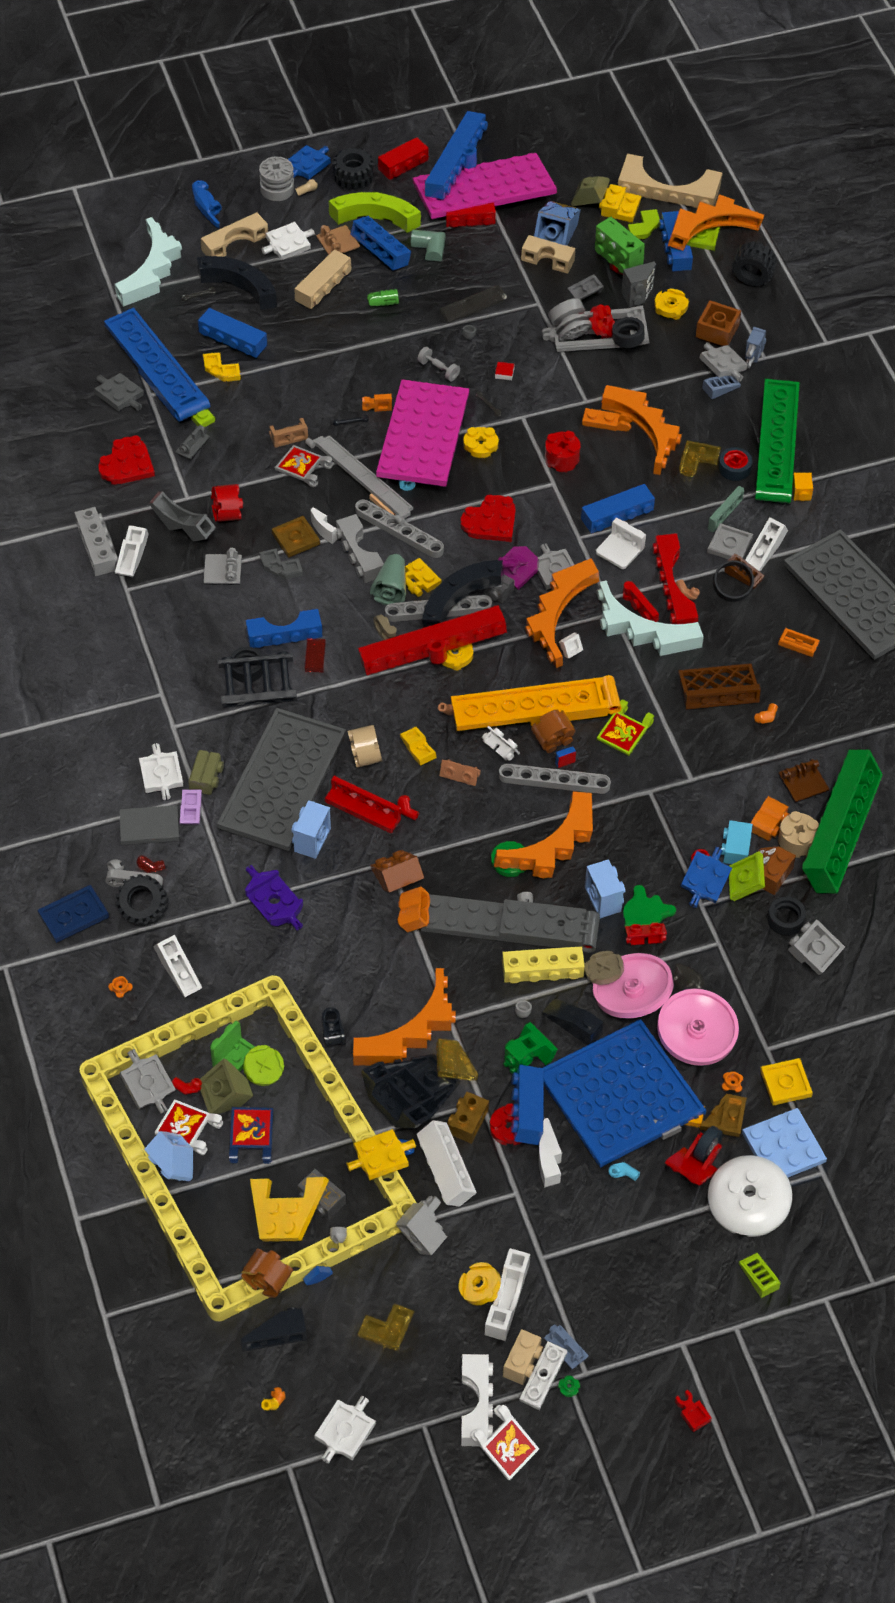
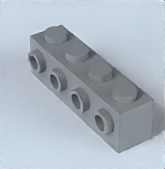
(95, 541)

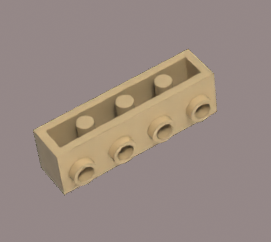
(323, 279)

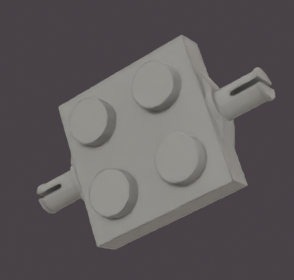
(723, 361)
(551, 563)
(147, 1081)

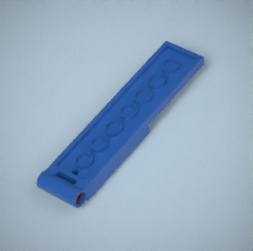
(157, 365)

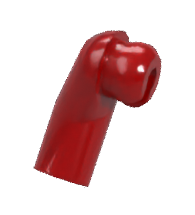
(403, 802)
(187, 1088)

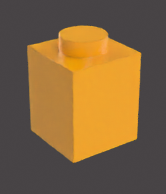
(802, 486)

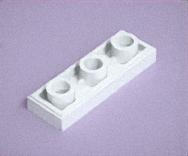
(538, 1386)

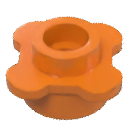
(120, 981)
(736, 1078)

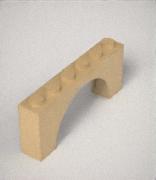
(640, 183)

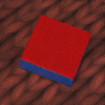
(565, 757)

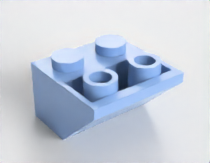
(172, 1155)

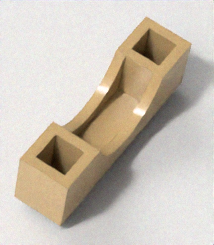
(250, 228)

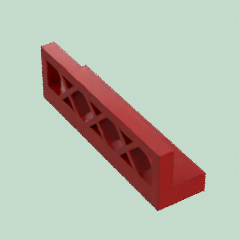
(362, 805)

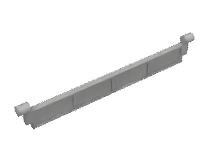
(363, 476)

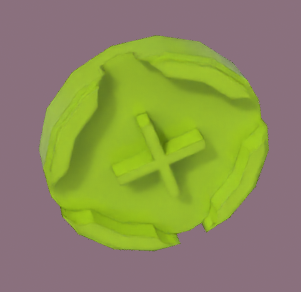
(263, 1065)

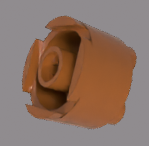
(553, 730)
(266, 1272)

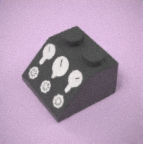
(638, 283)

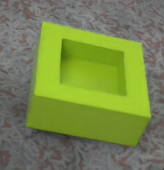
(203, 418)

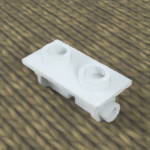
(506, 747)

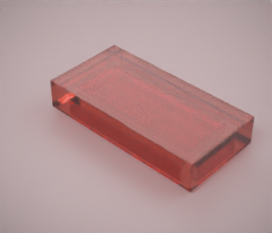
(315, 655)

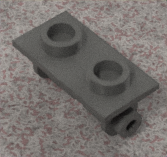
(193, 442)

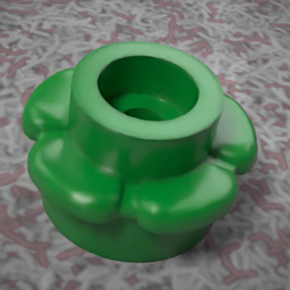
(566, 1391)

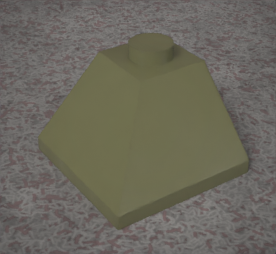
(590, 190)
(224, 1088)

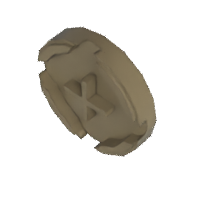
(604, 967)

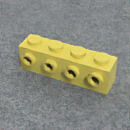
(543, 964)

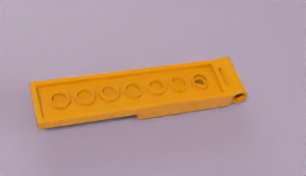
(527, 704)

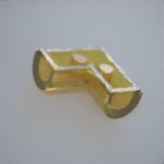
(695, 453)
(388, 1333)

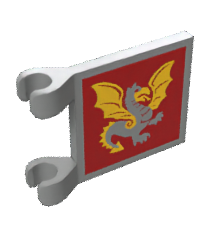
(301, 463)

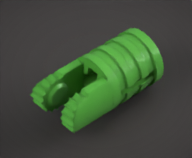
(386, 297)

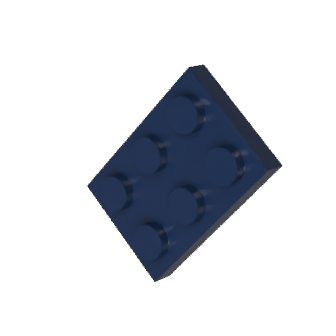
(73, 913)

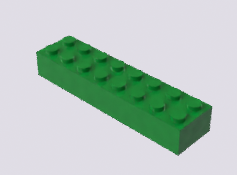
(842, 821)

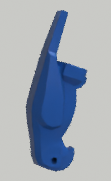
(205, 201)

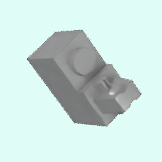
(420, 1226)

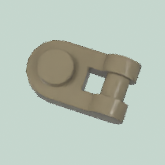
(383, 627)

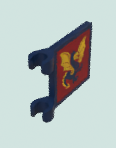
(251, 1130)

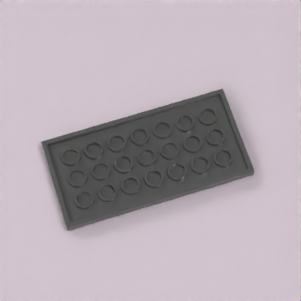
(849, 590)
(281, 778)

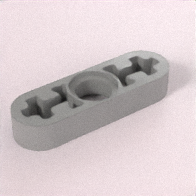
(116, 877)

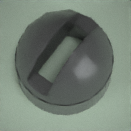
(469, 332)

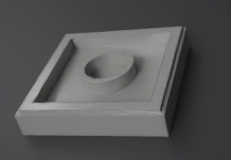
(729, 541)

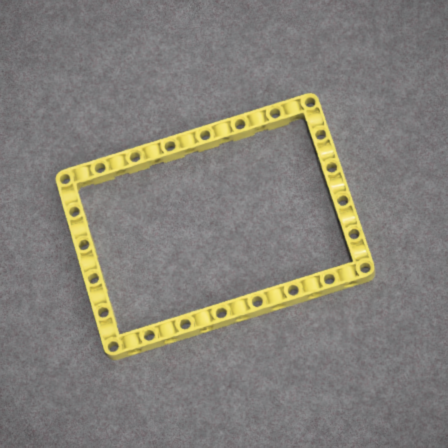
(184, 1029)

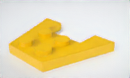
(285, 1217)

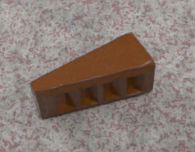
(740, 575)

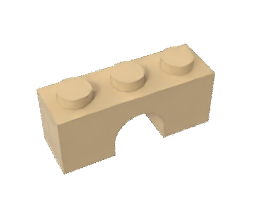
(538, 248)

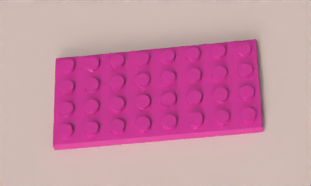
(491, 182)
(423, 433)

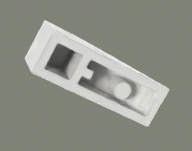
(766, 543)
(177, 965)

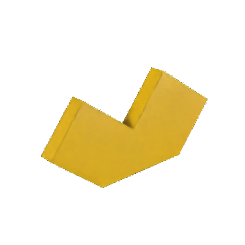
(226, 372)

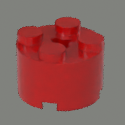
(562, 451)
(226, 502)

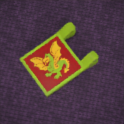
(624, 732)

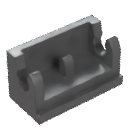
(584, 288)

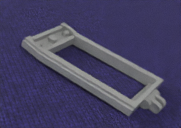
(636, 312)

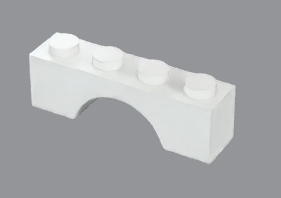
(504, 1306)
(476, 1375)

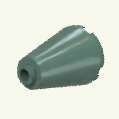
(390, 582)

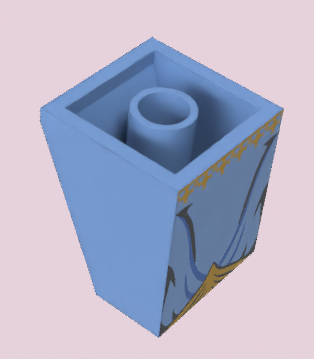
(557, 222)

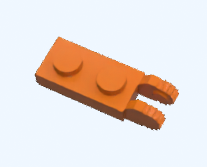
(607, 420)

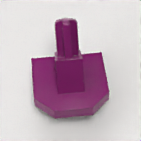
(520, 565)

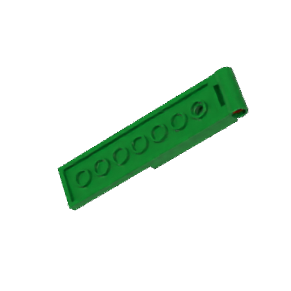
(777, 441)

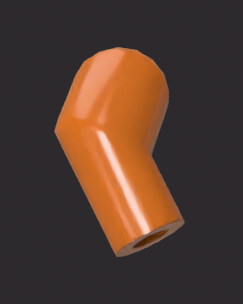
(766, 716)

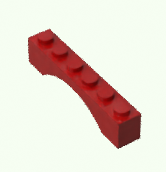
(667, 552)

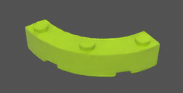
(376, 206)

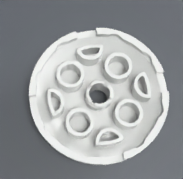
(753, 1214)

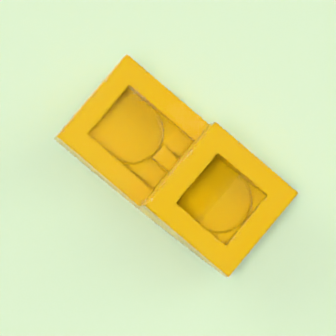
(417, 746)

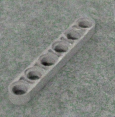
(398, 529)
(419, 606)
(554, 775)

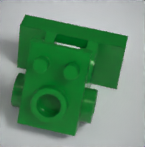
(528, 1045)

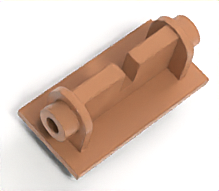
(459, 772)

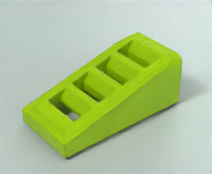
(762, 1290)

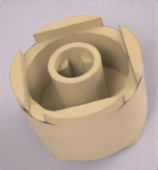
(365, 746)
(797, 833)

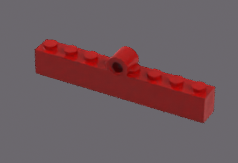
(432, 640)

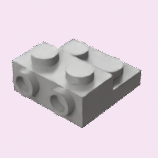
(815, 946)

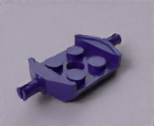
(267, 886)

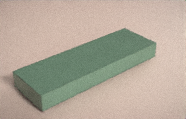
(726, 509)

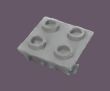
(223, 568)

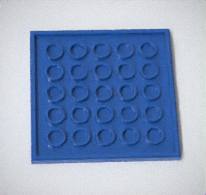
(618, 1090)

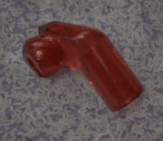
(148, 865)

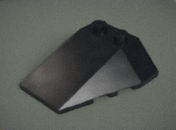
(408, 1090)

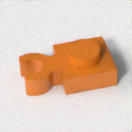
(380, 402)

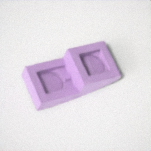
(191, 807)

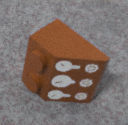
(777, 867)

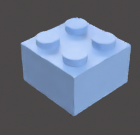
(311, 829)
(604, 888)

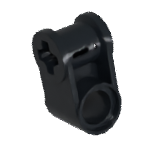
(332, 1031)

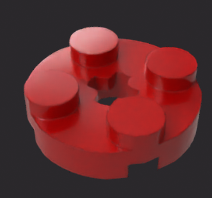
(602, 321)
(498, 1125)

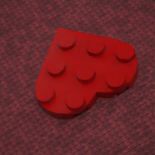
(127, 462)
(491, 520)

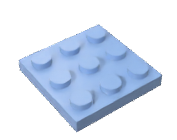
(785, 1142)

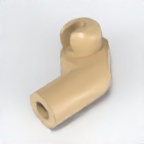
(310, 186)

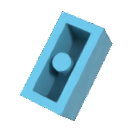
(737, 842)

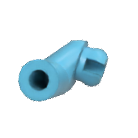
(623, 1169)

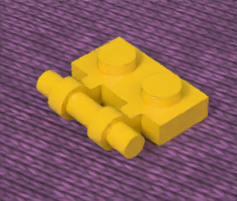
(423, 575)

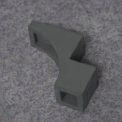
(174, 517)

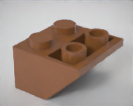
(397, 870)

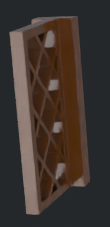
(719, 694)

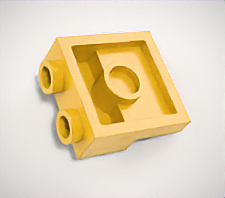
(619, 203)

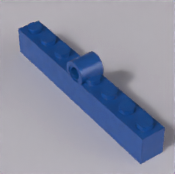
(458, 154)

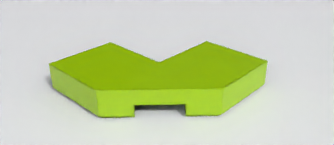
(650, 221)

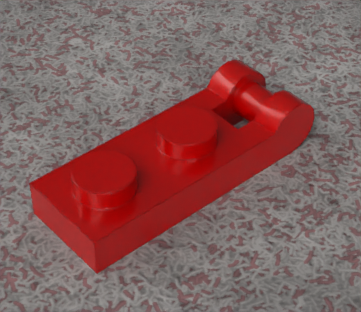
(639, 601)

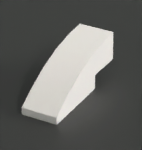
(131, 551)
(549, 1156)

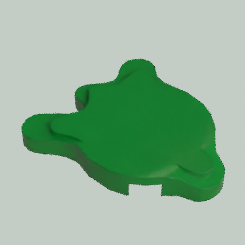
(646, 910)

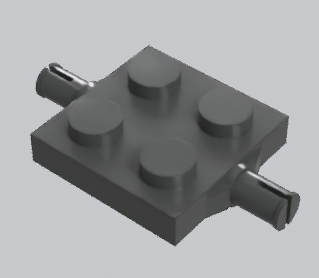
(119, 392)

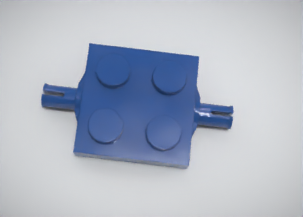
(309, 161)
(706, 877)

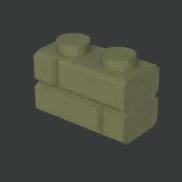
(205, 772)

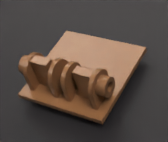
(337, 239)

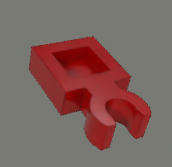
(693, 1413)

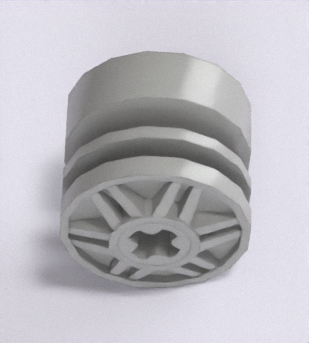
(276, 178)
(570, 319)

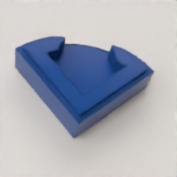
(317, 1274)

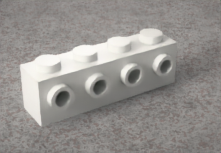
(446, 1163)

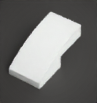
(320, 523)

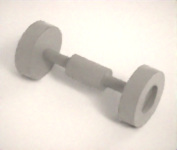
(451, 372)

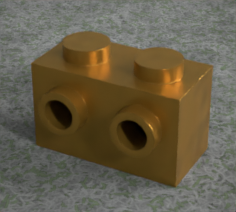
(468, 1117)

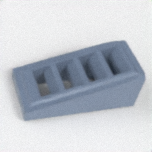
(713, 392)

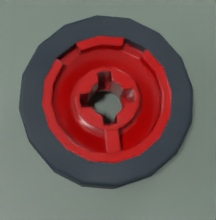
(735, 464)

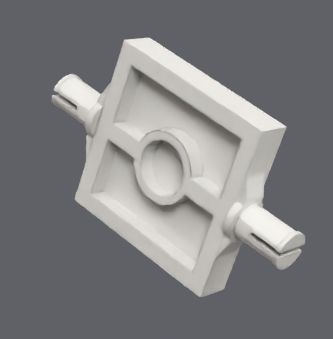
(288, 241)
(161, 772)
(345, 1429)

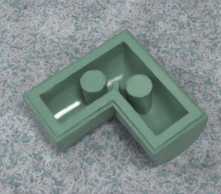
(432, 241)

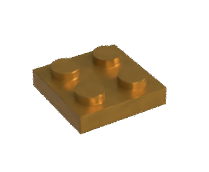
(295, 536)

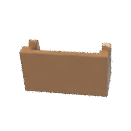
(289, 434)

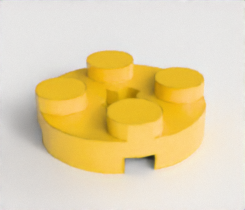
(675, 310)
(480, 434)
(459, 660)
(487, 1291)

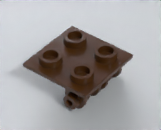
(804, 780)

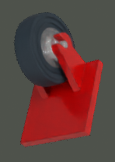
(698, 1159)

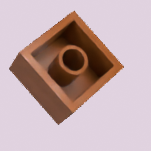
(718, 323)

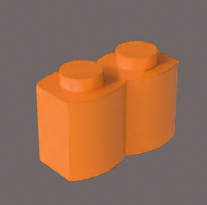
(769, 818)
(414, 909)

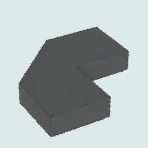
(286, 569)

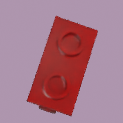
(636, 933)

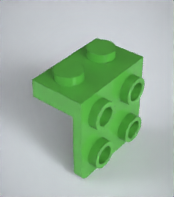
(231, 1046)

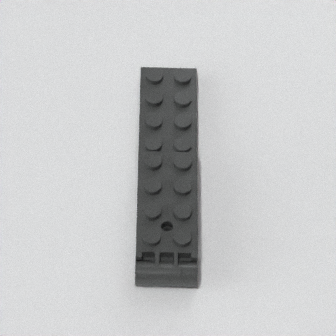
(514, 922)

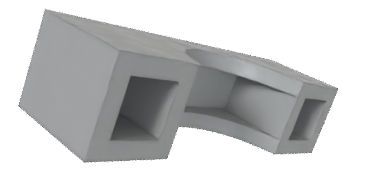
(351, 533)

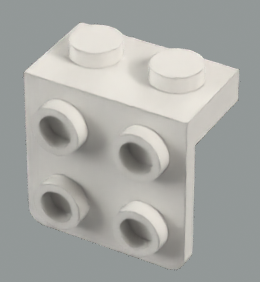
(622, 544)

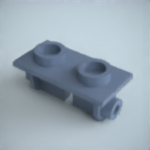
(562, 1339)

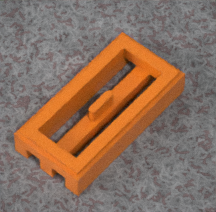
(798, 643)

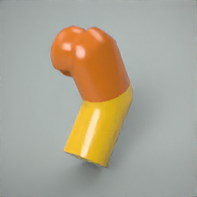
(275, 1402)

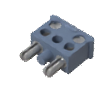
(755, 345)

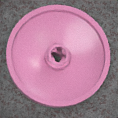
(640, 989)
(697, 1027)

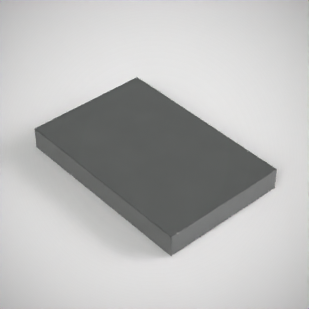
(149, 825)

